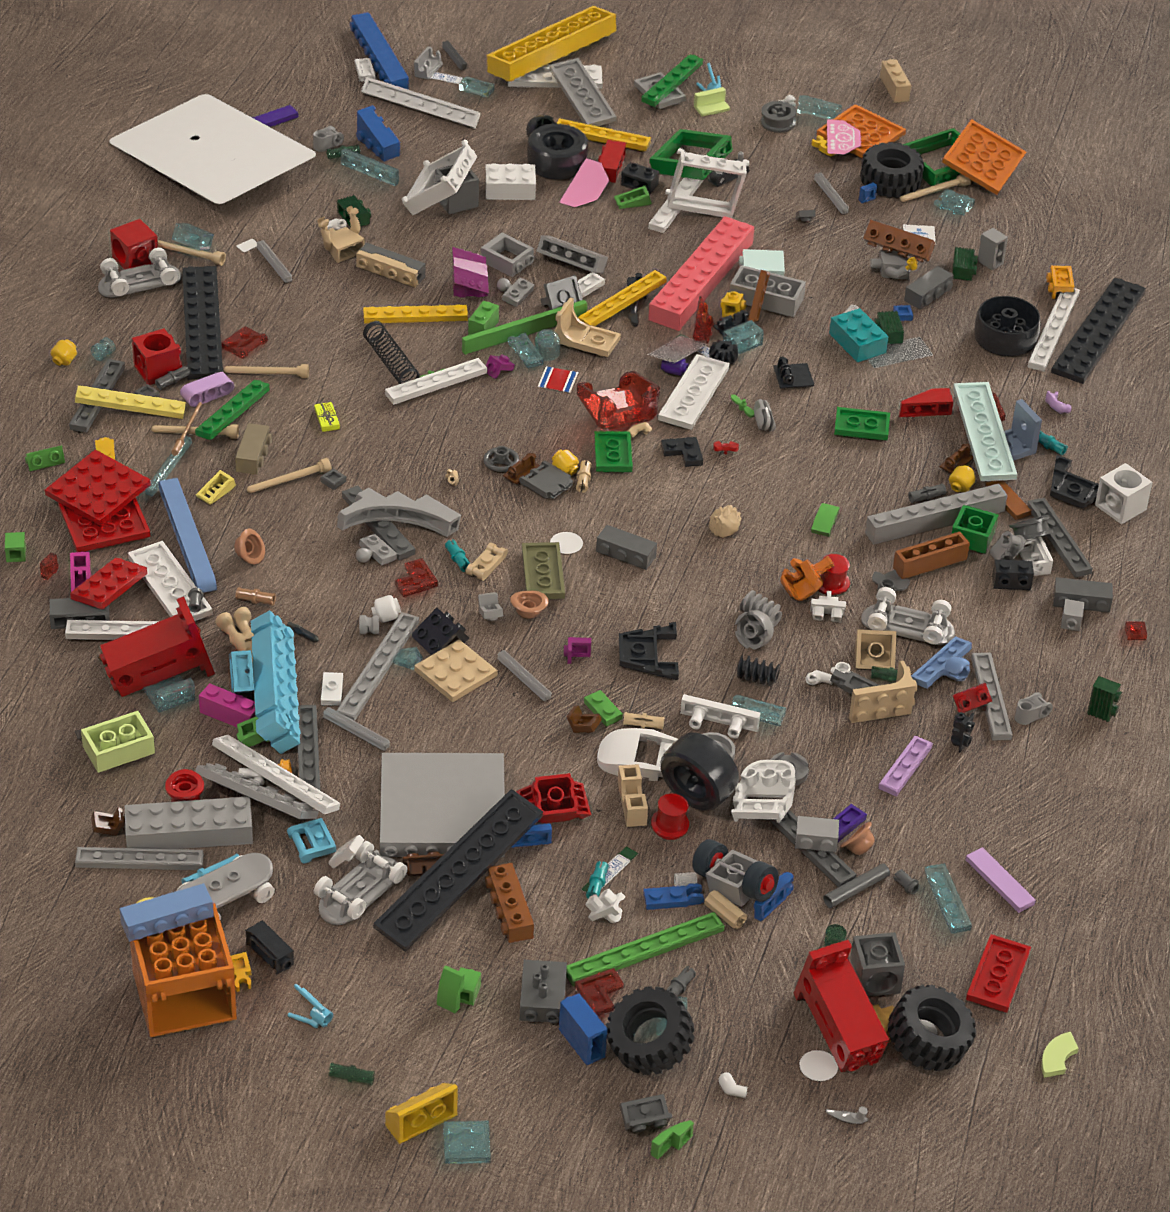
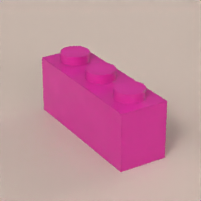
(225, 705)

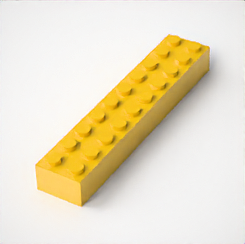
(551, 43)

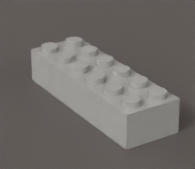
(189, 824)

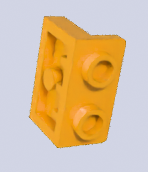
(1060, 280)

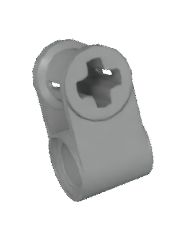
(326, 139)
(1006, 547)
(1032, 709)

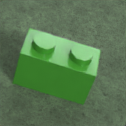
(483, 318)

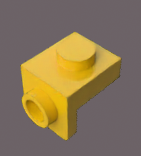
(106, 446)

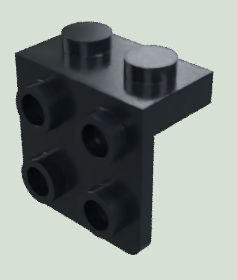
(438, 631)

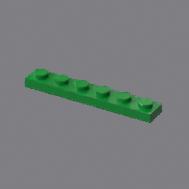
(672, 80)
(232, 409)

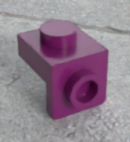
(498, 363)
(577, 648)

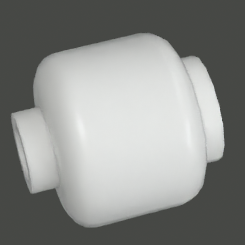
(387, 608)

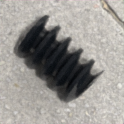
(757, 671)

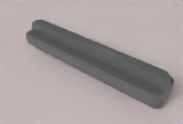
(455, 56)

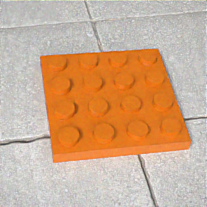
(872, 128)
(984, 157)

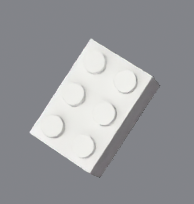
(510, 182)

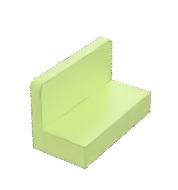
(711, 102)

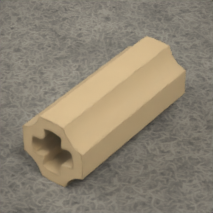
(725, 909)

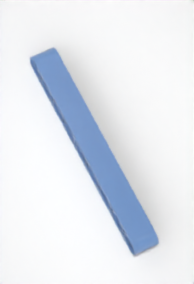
(187, 535)

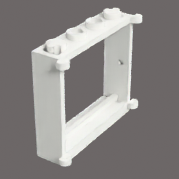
(425, 193)
(705, 205)

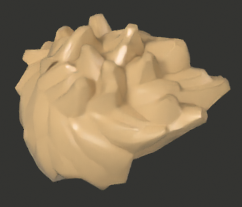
(725, 521)

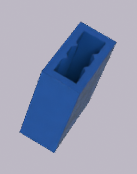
(582, 1029)

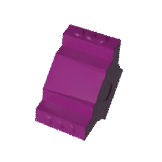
(469, 274)

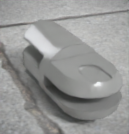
(764, 415)

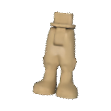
(241, 618)

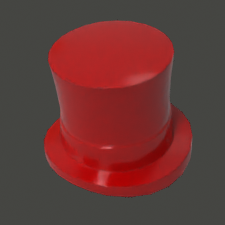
(836, 578)
(184, 785)
(671, 819)

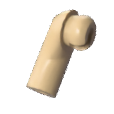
(635, 429)

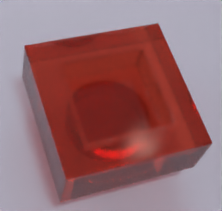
(49, 566)
(1135, 630)

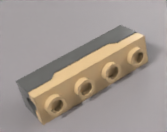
(390, 264)

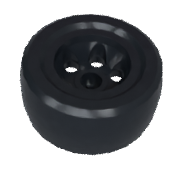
(547, 151)
(997, 326)
(699, 771)

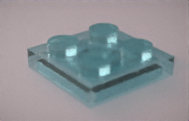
(466, 1142)

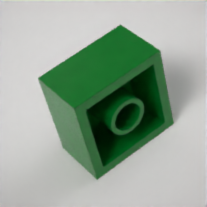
(976, 526)

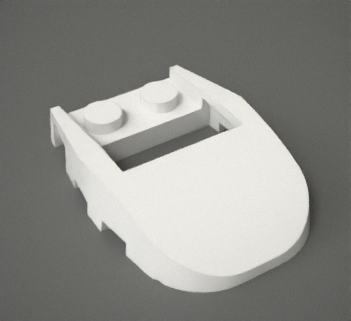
(621, 748)
(767, 780)

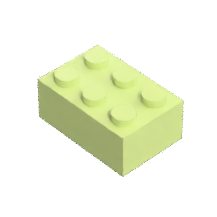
(118, 741)

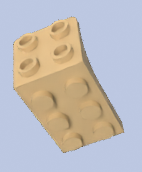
(583, 336)
(884, 700)

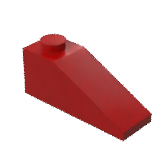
(929, 403)

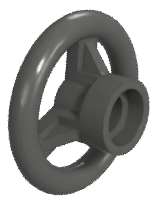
(501, 456)

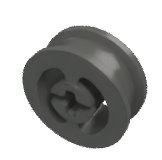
(778, 116)
(1032, 527)

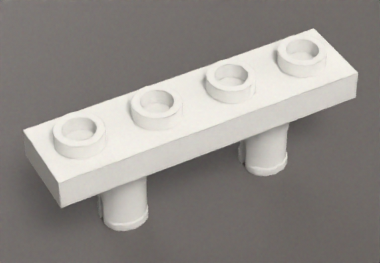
(721, 713)

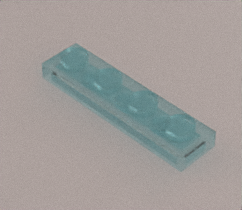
(369, 166)
(948, 898)

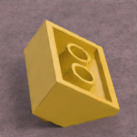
(422, 1112)

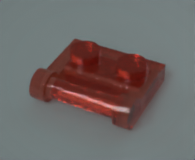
(243, 342)

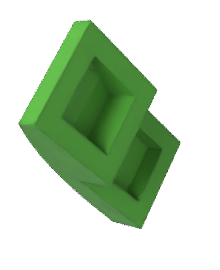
(825, 519)
(449, 989)
(674, 1136)

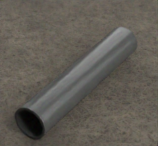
(856, 885)

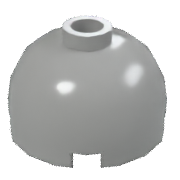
(754, 629)

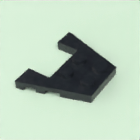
(1071, 487)
(639, 651)

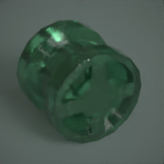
(834, 934)

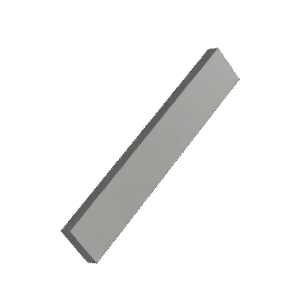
(995, 711)
(139, 858)

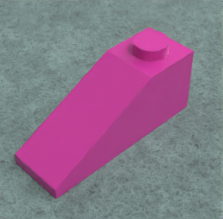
(80, 568)

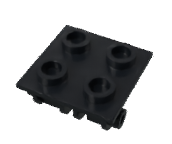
(792, 374)

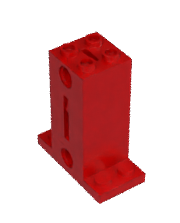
(155, 652)
(841, 1007)

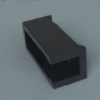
(270, 947)

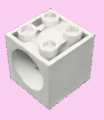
(1123, 493)

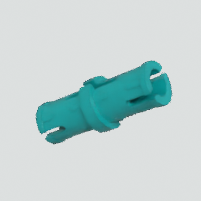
(1051, 443)
(457, 554)
(597, 879)

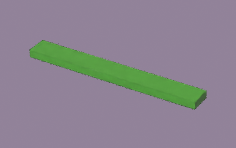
(526, 325)
(646, 947)

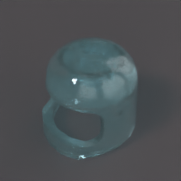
(548, 344)

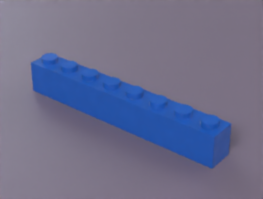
(378, 50)

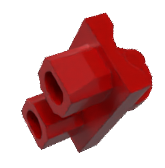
(972, 698)

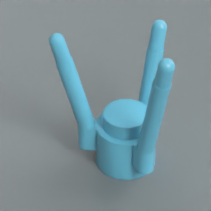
(713, 85)
(319, 1014)

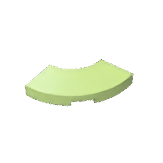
(1057, 1053)

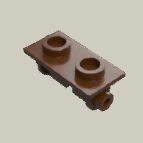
(959, 458)
(521, 468)
(415, 862)

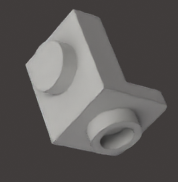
(489, 606)

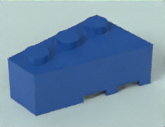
(375, 134)

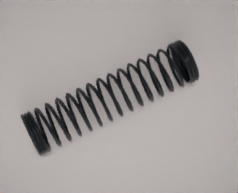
(371, 341)

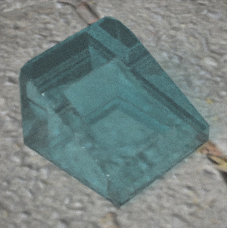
(408, 657)

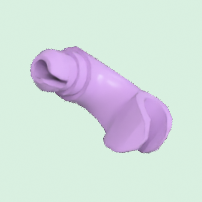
(1051, 399)

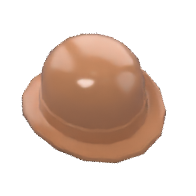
(250, 547)
(529, 603)
(861, 840)

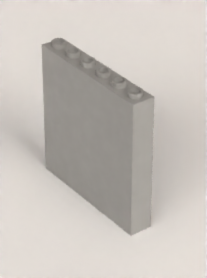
(435, 798)

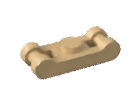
(486, 562)

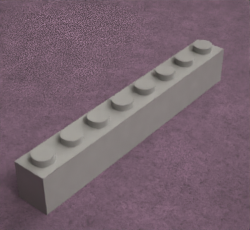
(932, 514)

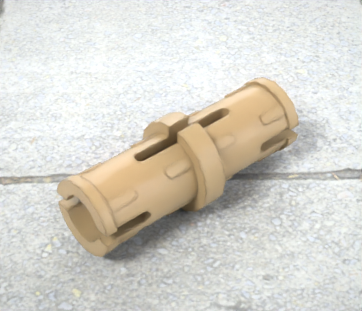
(583, 476)
(643, 720)

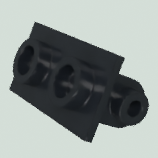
(730, 322)
(962, 730)

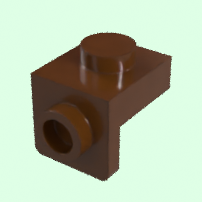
(583, 722)
(108, 823)

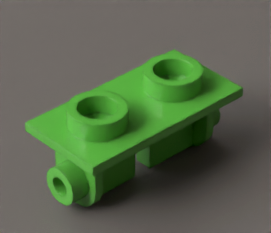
(45, 458)

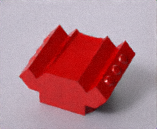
(557, 797)

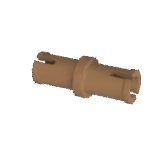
(255, 596)

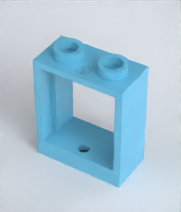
(240, 680)

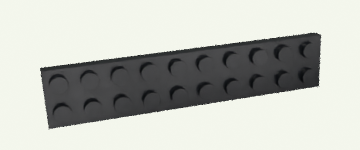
(202, 321)
(1098, 330)
(457, 870)

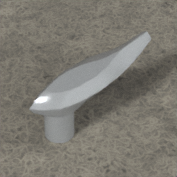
(850, 1117)

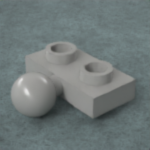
(515, 293)
(377, 548)

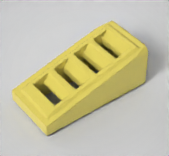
(220, 477)

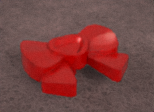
(732, 446)

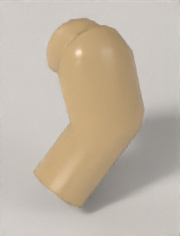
(452, 476)

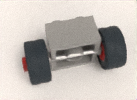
(734, 873)

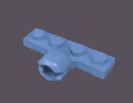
(945, 662)

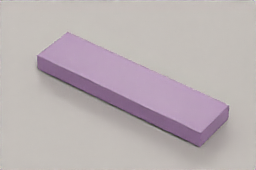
(905, 766)
(1000, 880)

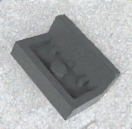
(645, 1112)

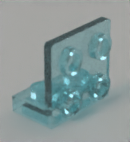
(171, 692)

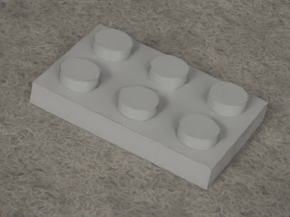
(646, 83)

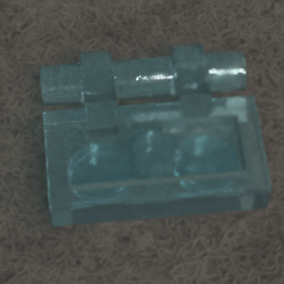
(954, 202)

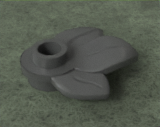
(890, 580)

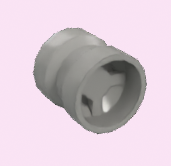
(369, 624)

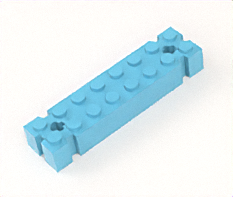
(275, 682)

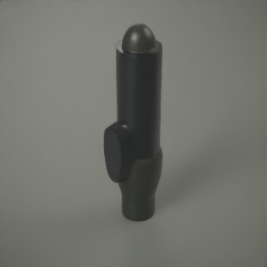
(303, 632)

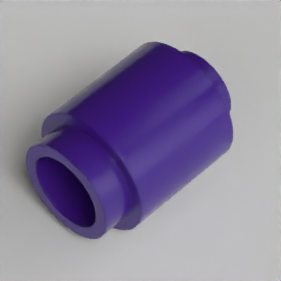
(677, 368)

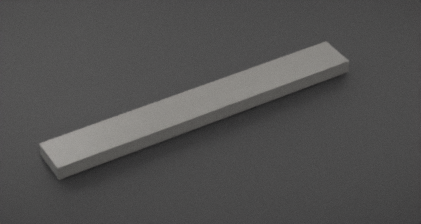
(378, 666)

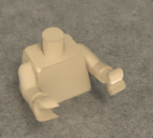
(345, 241)

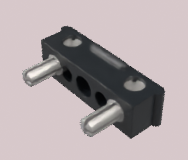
(718, 178)

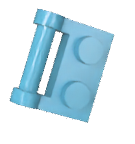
(317, 836)

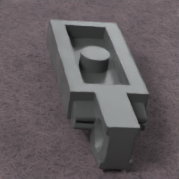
(850, 681)

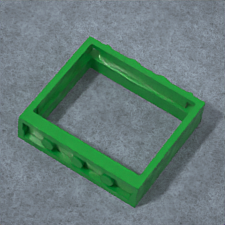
(931, 143)
(719, 144)

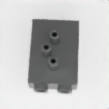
(542, 990)

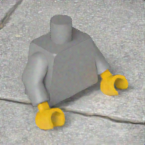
(893, 265)

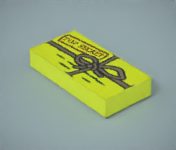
(326, 416)

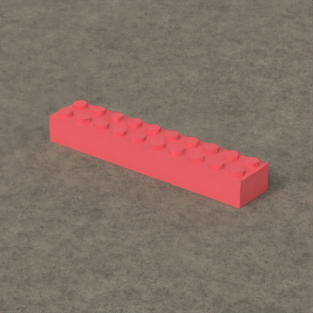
(701, 273)

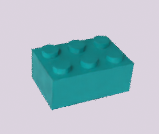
(858, 335)

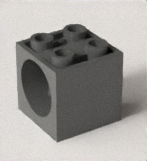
(466, 196)
(878, 963)

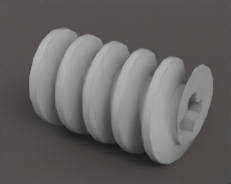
(753, 603)

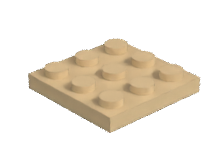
(455, 670)

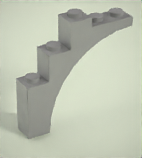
(397, 507)

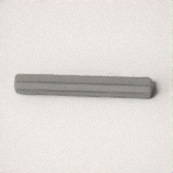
(831, 193)
(274, 261)
(526, 677)
(356, 728)

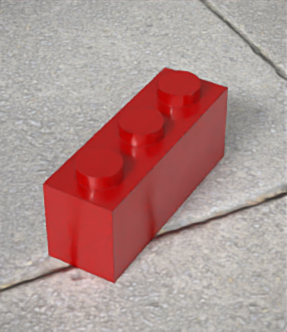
(612, 158)

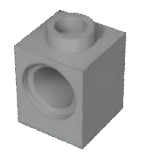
(1072, 615)

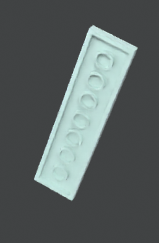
(985, 431)

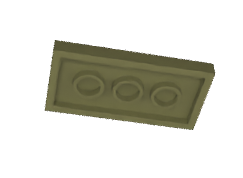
(543, 569)

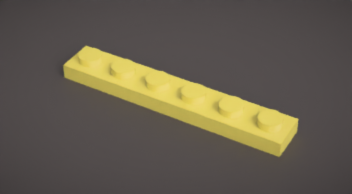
(130, 402)

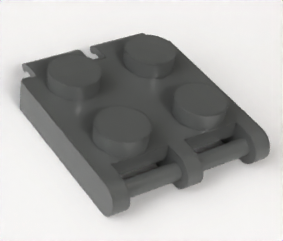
(547, 481)

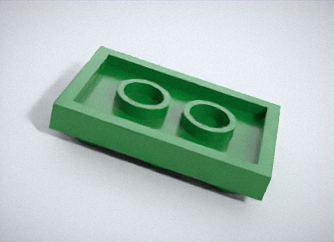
(862, 423)
(613, 451)

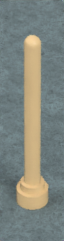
(961, 180)
(216, 257)
(302, 370)
(231, 431)
(322, 466)

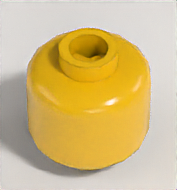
(63, 352)
(565, 461)
(962, 479)

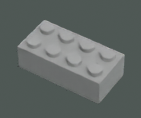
(782, 292)

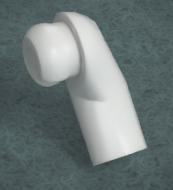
(337, 224)

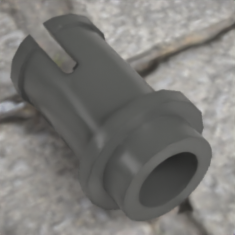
(195, 596)
(910, 885)

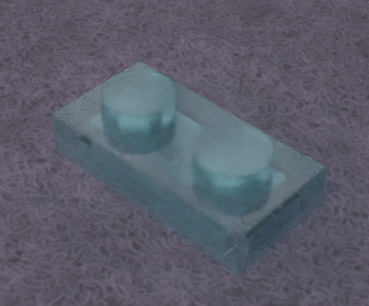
(477, 87)

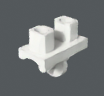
(827, 605)
(605, 906)

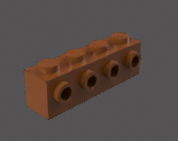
(899, 240)
(931, 555)
(510, 903)

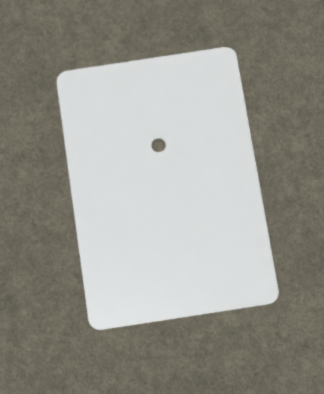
(208, 162)

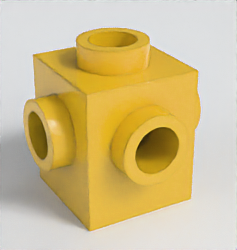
(732, 303)

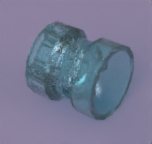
(102, 349)

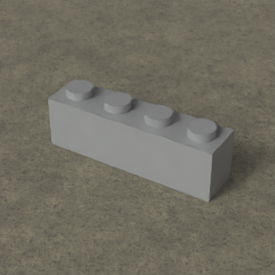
(572, 254)

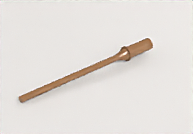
(180, 442)

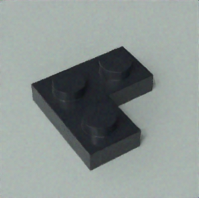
(686, 447)

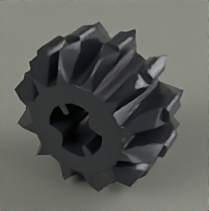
(724, 351)

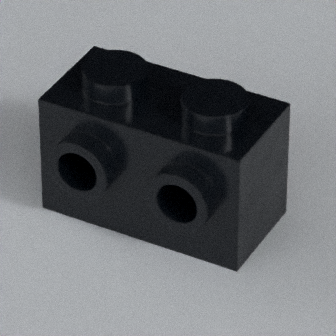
(637, 176)
(1017, 574)

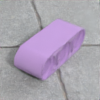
(207, 389)

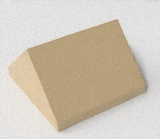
(875, 649)

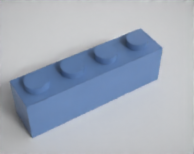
(166, 912)

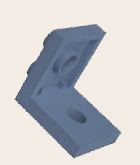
(1025, 431)

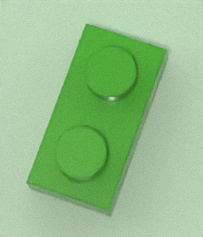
(600, 704)

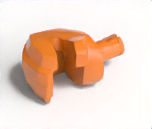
(806, 579)

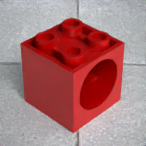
(133, 244)
(155, 355)

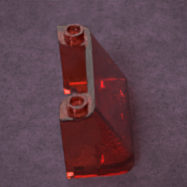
(621, 406)

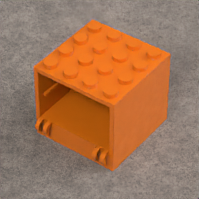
(185, 977)

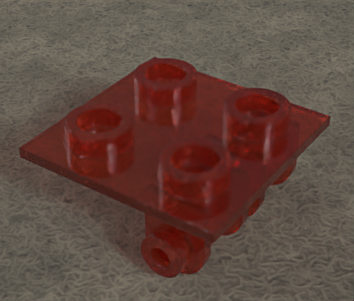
(703, 322)

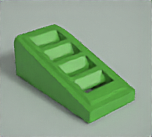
(633, 198)

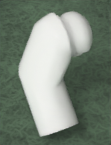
(817, 677)
(249, 773)
(730, 1087)

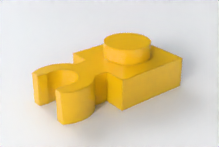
(822, 145)
(241, 970)

